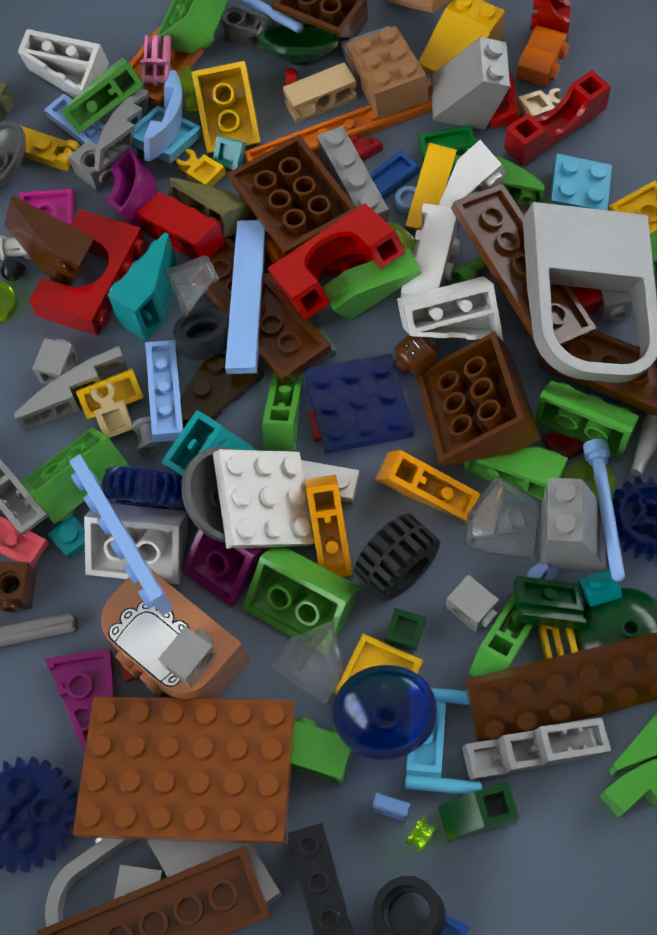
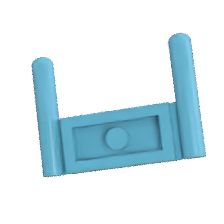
(425, 763)

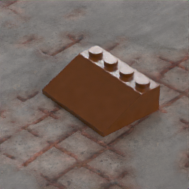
(291, 193)
(477, 403)

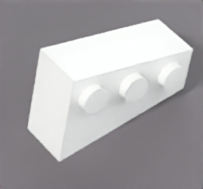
(63, 60)
(434, 249)
(452, 311)

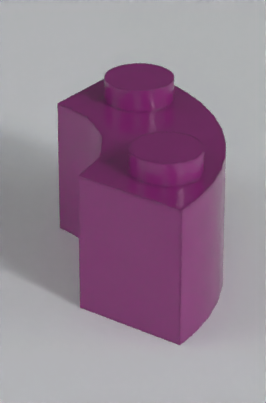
(132, 186)

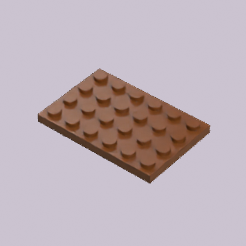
(187, 770)

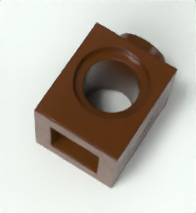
(11, 574)

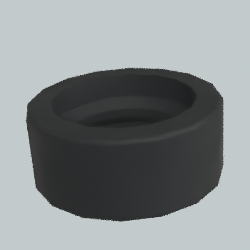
(197, 321)
(400, 886)

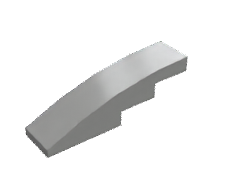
(119, 129)
(60, 396)
(18, 503)
(536, 749)

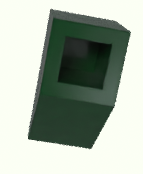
(479, 812)

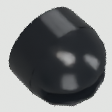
(12, 270)

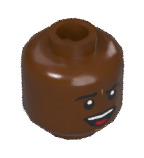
(416, 354)

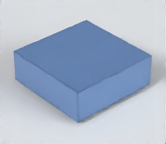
(391, 807)

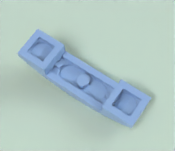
(162, 134)

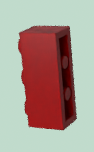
(187, 228)

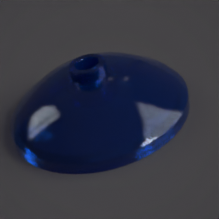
(381, 696)

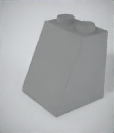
(471, 84)
(571, 526)

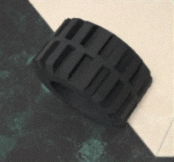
(397, 556)

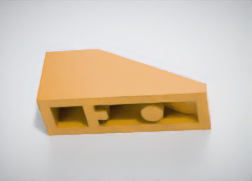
(426, 484)
(328, 524)

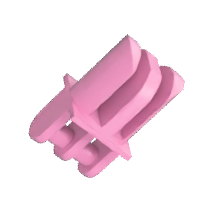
(156, 59)

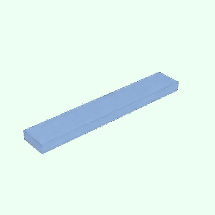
(246, 298)

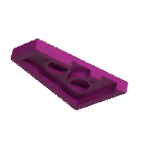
(79, 680)

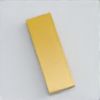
(431, 182)

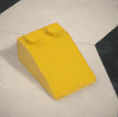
(458, 28)
(226, 104)

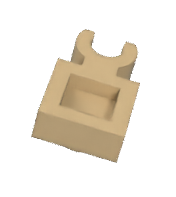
(538, 103)
(113, 416)

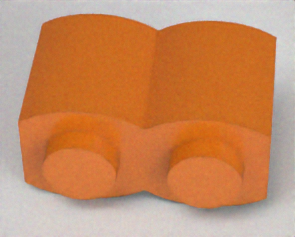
(542, 56)

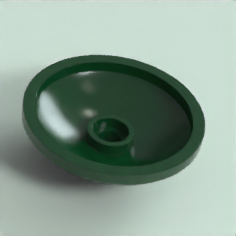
(298, 47)
(607, 620)

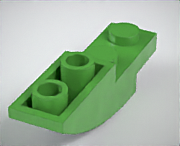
(520, 184)

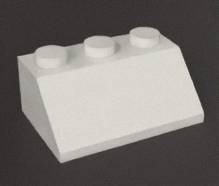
(156, 532)

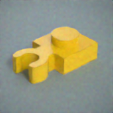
(202, 170)

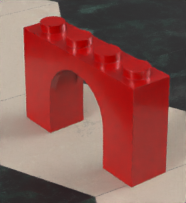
(355, 233)
(89, 306)

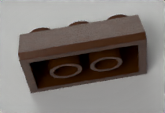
(338, 17)

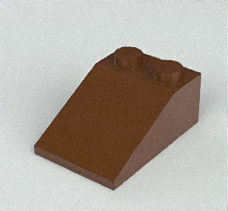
(49, 242)

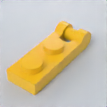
(47, 149)

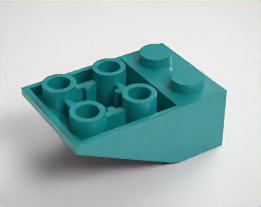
(144, 291)
(196, 437)

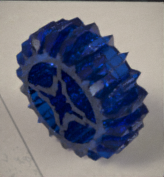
(143, 487)
(639, 496)

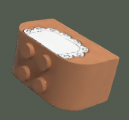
(144, 634)

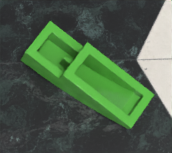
(631, 787)

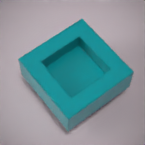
(229, 152)
(69, 537)
(599, 588)

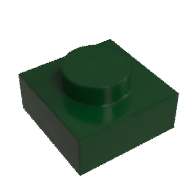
(405, 629)

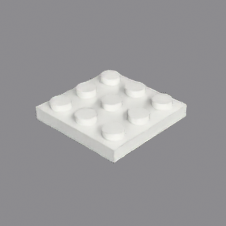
(263, 499)

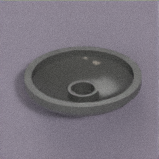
(11, 150)
(198, 490)

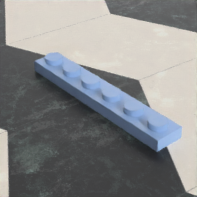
(123, 545)

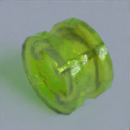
(421, 834)

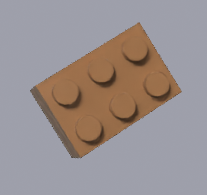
(387, 72)

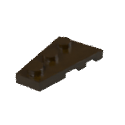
(214, 389)

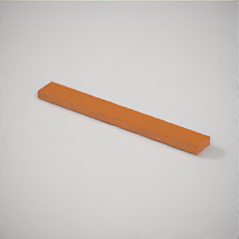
(356, 123)

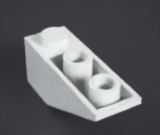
(472, 174)

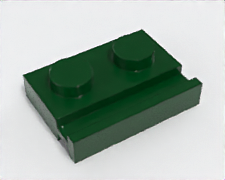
(549, 603)

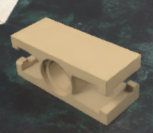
(320, 92)

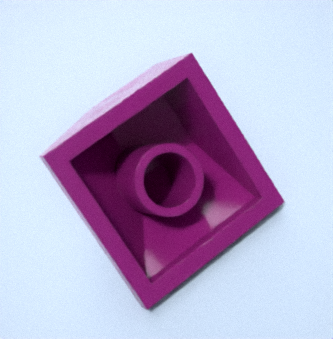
(221, 569)

